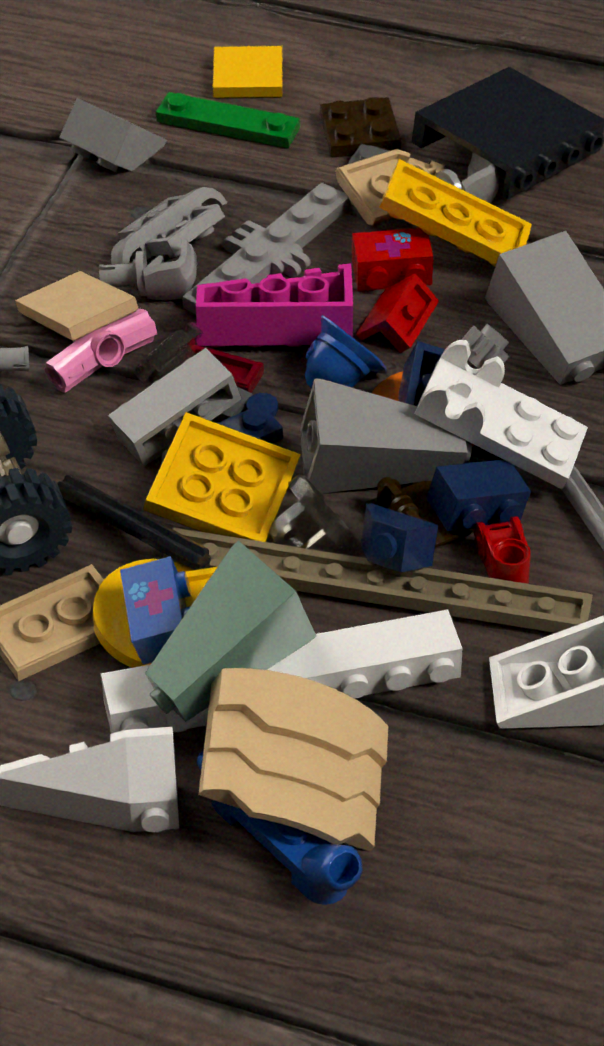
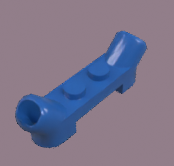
(316, 866)

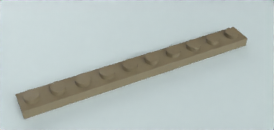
(416, 589)

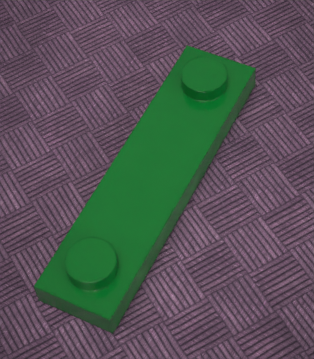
(228, 120)

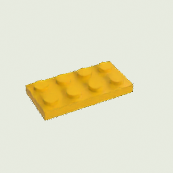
(452, 213)

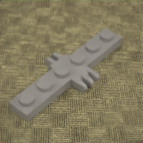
(279, 246)

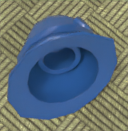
(339, 357)

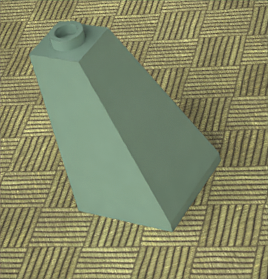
(237, 621)

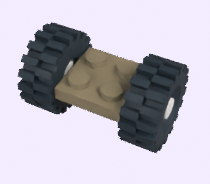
(30, 505)

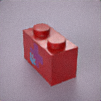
(391, 256)

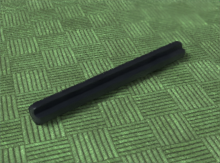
(134, 523)

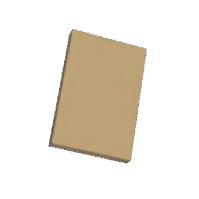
(77, 305)
(49, 623)

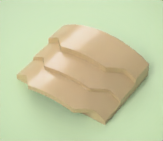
(294, 754)

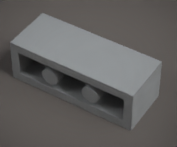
(153, 416)

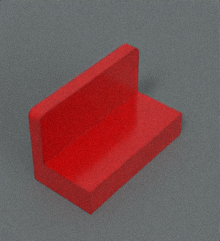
(400, 313)

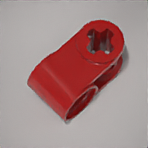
(504, 550)

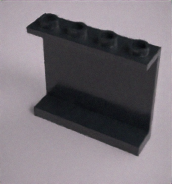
(513, 126)

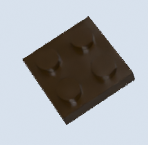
(357, 123)

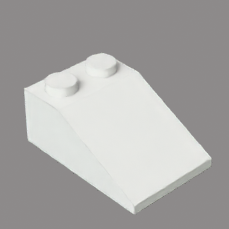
(552, 680)

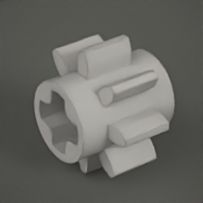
(485, 345)

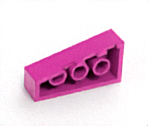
(275, 309)

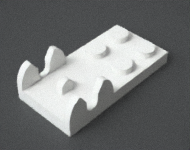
(499, 417)

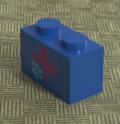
(154, 604)

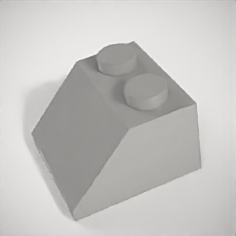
(109, 137)

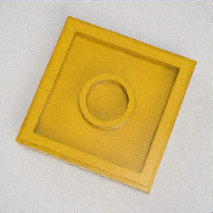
(247, 71)

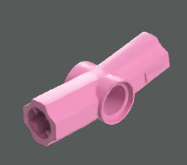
(99, 349)

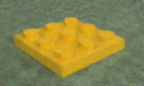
(221, 480)

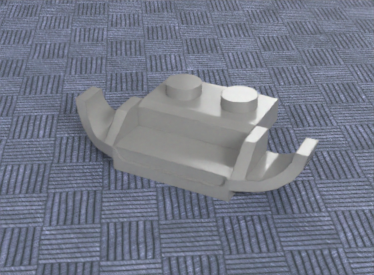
(164, 225)

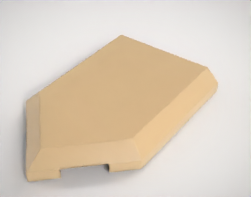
(368, 179)

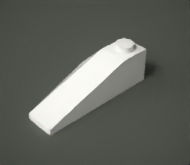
(112, 785)

